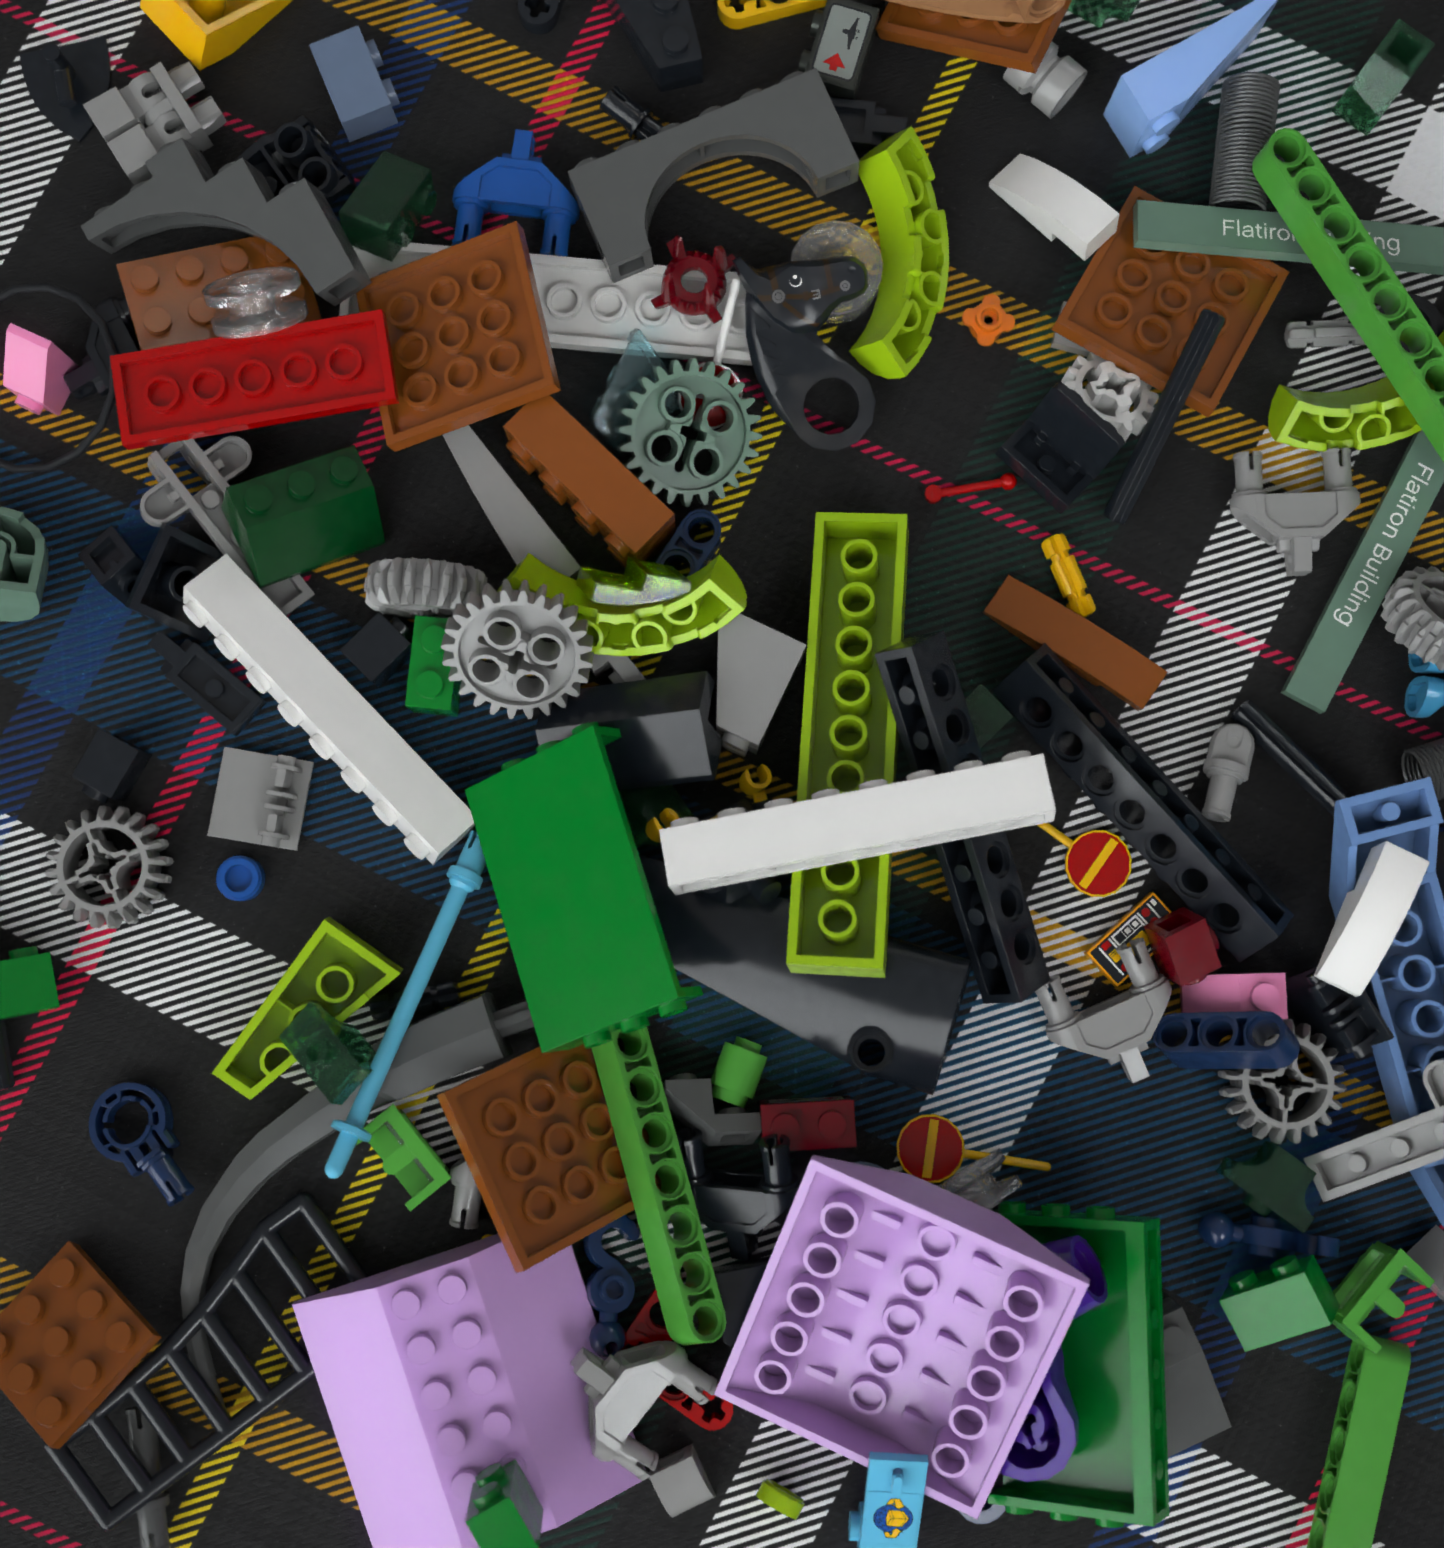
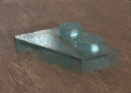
(635, 362)

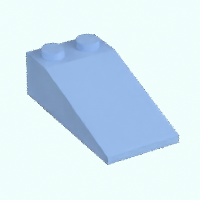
(1167, 87)

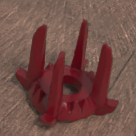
(714, 289)

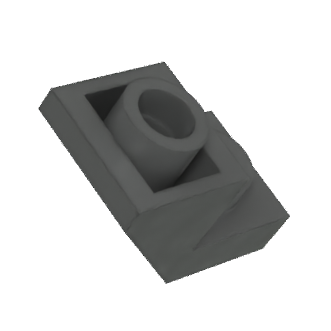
(692, 1105)

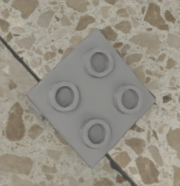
(260, 798)

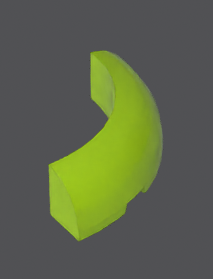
(912, 252)
(1341, 419)
(645, 628)

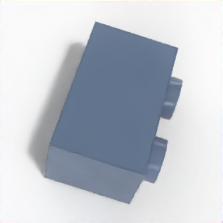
(354, 83)

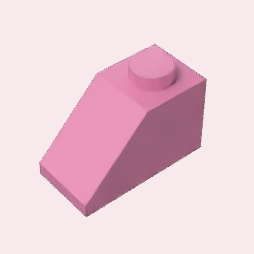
(36, 371)
(1237, 993)

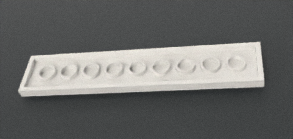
(596, 315)

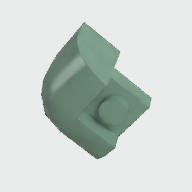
(22, 567)

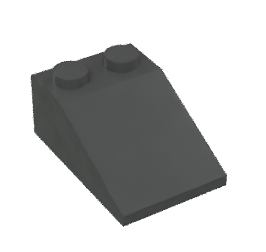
(1192, 1397)

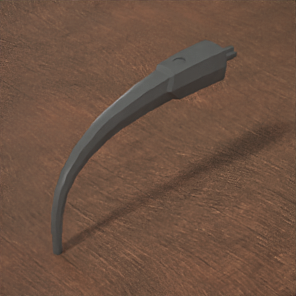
(429, 1053)

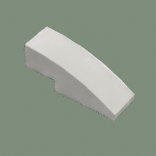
(1056, 204)
(1371, 917)

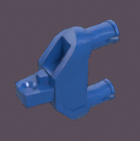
(516, 187)

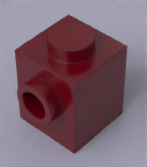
(1183, 946)

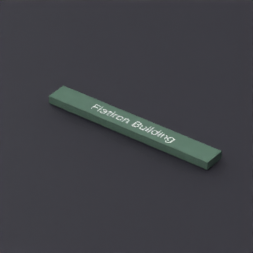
(1267, 236)
(1367, 576)

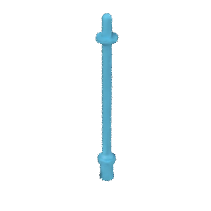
(464, 879)

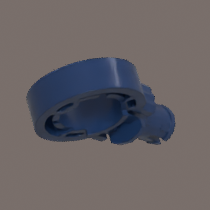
(157, 1135)

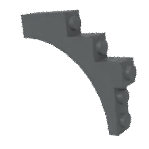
(237, 198)

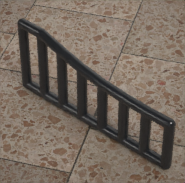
(171, 1352)

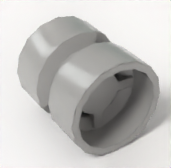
(1052, 84)

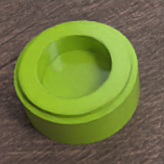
(780, 1498)

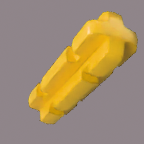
(1068, 575)

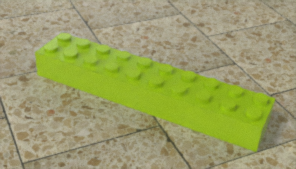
(848, 733)

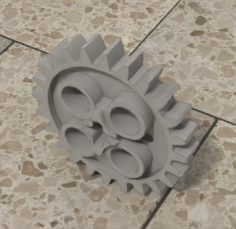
(517, 649)

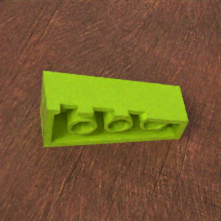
(329, 971)

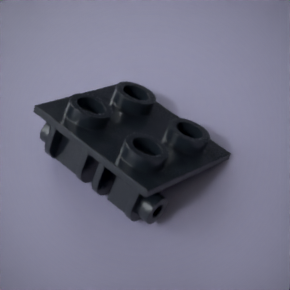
(1345, 1020)

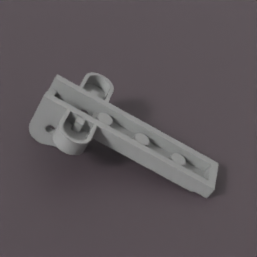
(217, 468)
(1387, 1150)

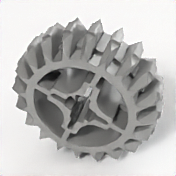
(420, 586)
(1417, 613)
(92, 835)
(1282, 1098)

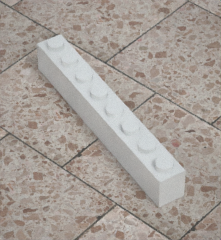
(328, 709)
(857, 823)

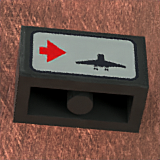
(841, 45)

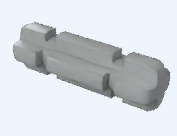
(1321, 334)

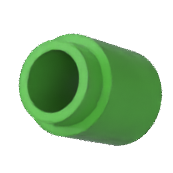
(738, 1071)

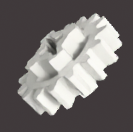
(1112, 393)

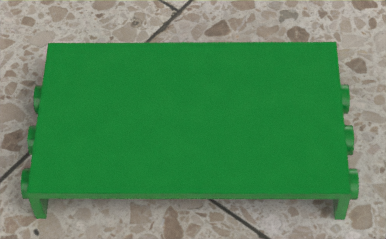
(575, 894)
(1112, 1374)

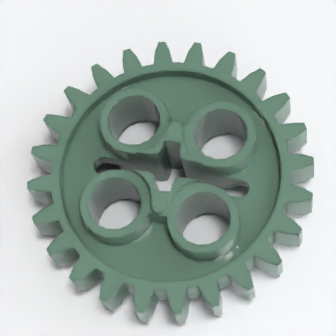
(650, 419)

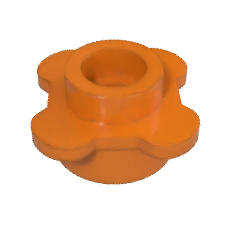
(980, 330)

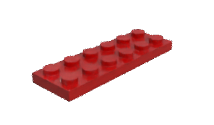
(254, 380)

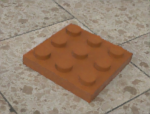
(68, 1344)

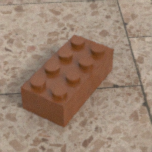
(589, 480)

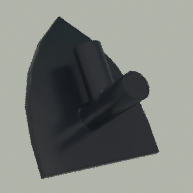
(65, 79)

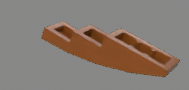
(1075, 641)

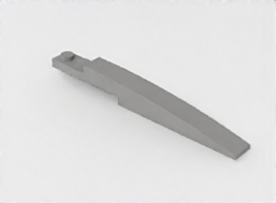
(522, 527)

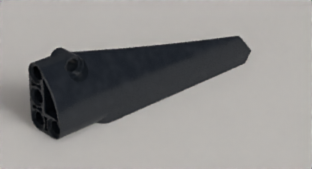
(743, 956)

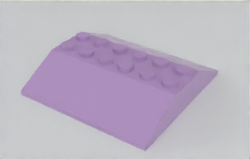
(902, 1326)
(455, 1372)

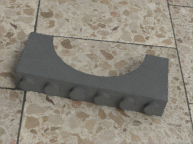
(781, 123)

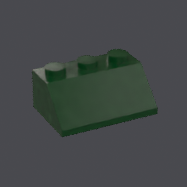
(304, 516)

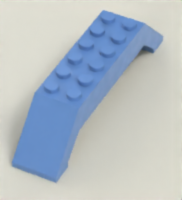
(1411, 975)

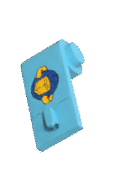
(891, 1502)

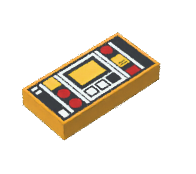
(1129, 927)

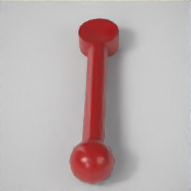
(934, 493)

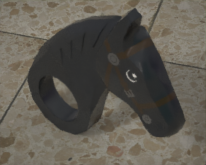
(781, 326)

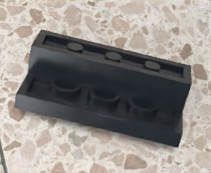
(659, 723)

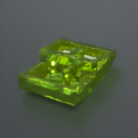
(641, 583)

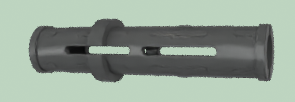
(153, 1516)

